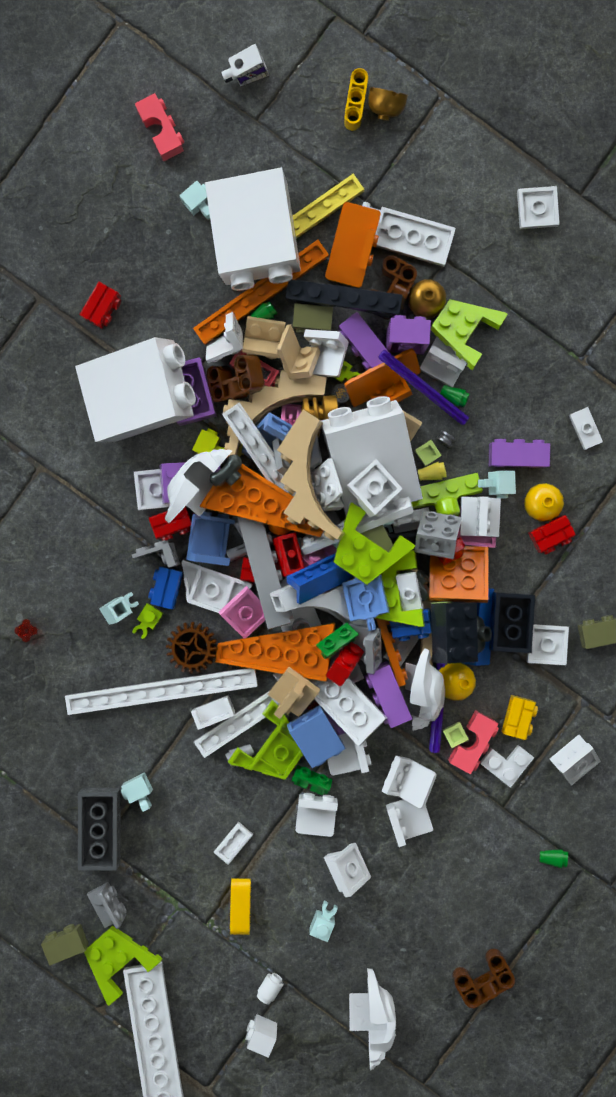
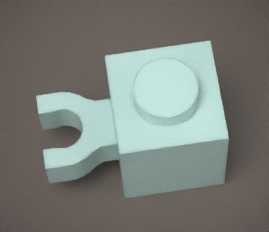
(196, 199)
(499, 483)
(118, 608)
(137, 789)
(323, 922)

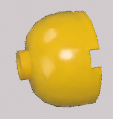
(544, 502)
(458, 681)

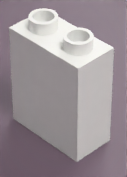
(253, 228)
(136, 389)
(368, 435)

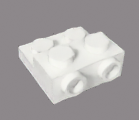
(374, 489)

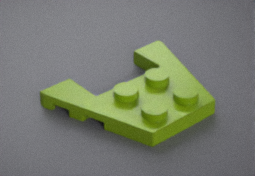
(459, 322)
(361, 555)
(409, 617)
(277, 754)
(110, 954)

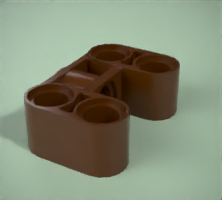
(400, 284)
(247, 380)
(487, 985)

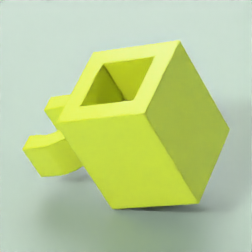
(207, 441)

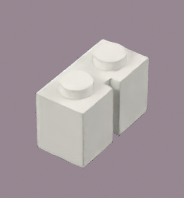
(261, 1035)

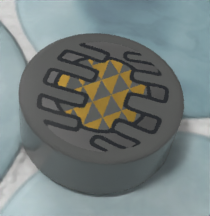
(341, 393)

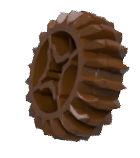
(183, 644)

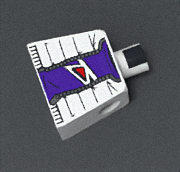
(246, 66)

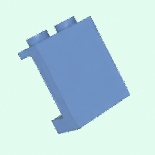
(271, 428)
(209, 538)
(315, 737)

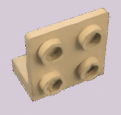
(262, 337)
(296, 361)

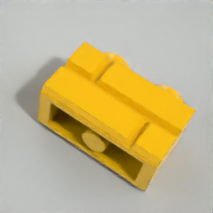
(519, 717)

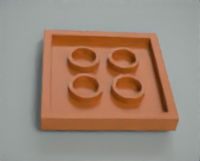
(462, 578)

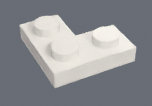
(507, 769)

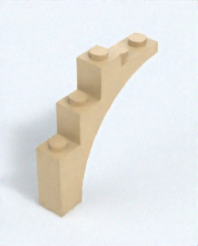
(270, 398)
(298, 448)

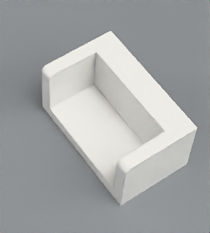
(213, 712)

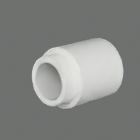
(270, 988)

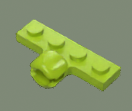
(444, 494)

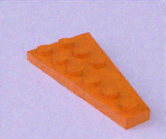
(255, 500)
(279, 651)

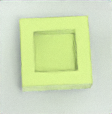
(428, 452)
(455, 734)

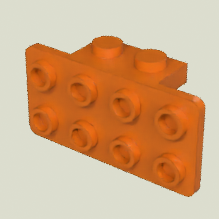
(353, 244)
(382, 381)

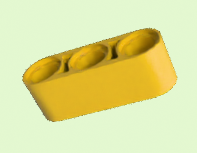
(356, 90)
(240, 906)

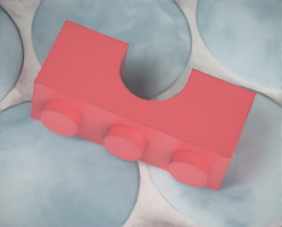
(152, 112)
(468, 757)

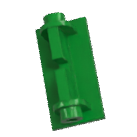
(337, 640)
(320, 783)

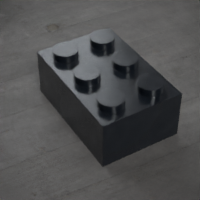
(512, 622)
(454, 632)

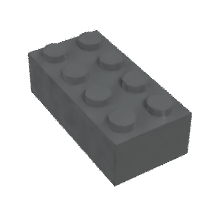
(99, 829)

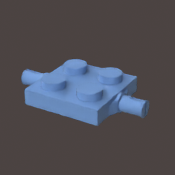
(365, 600)

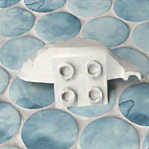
(193, 482)
(426, 690)
(375, 1014)

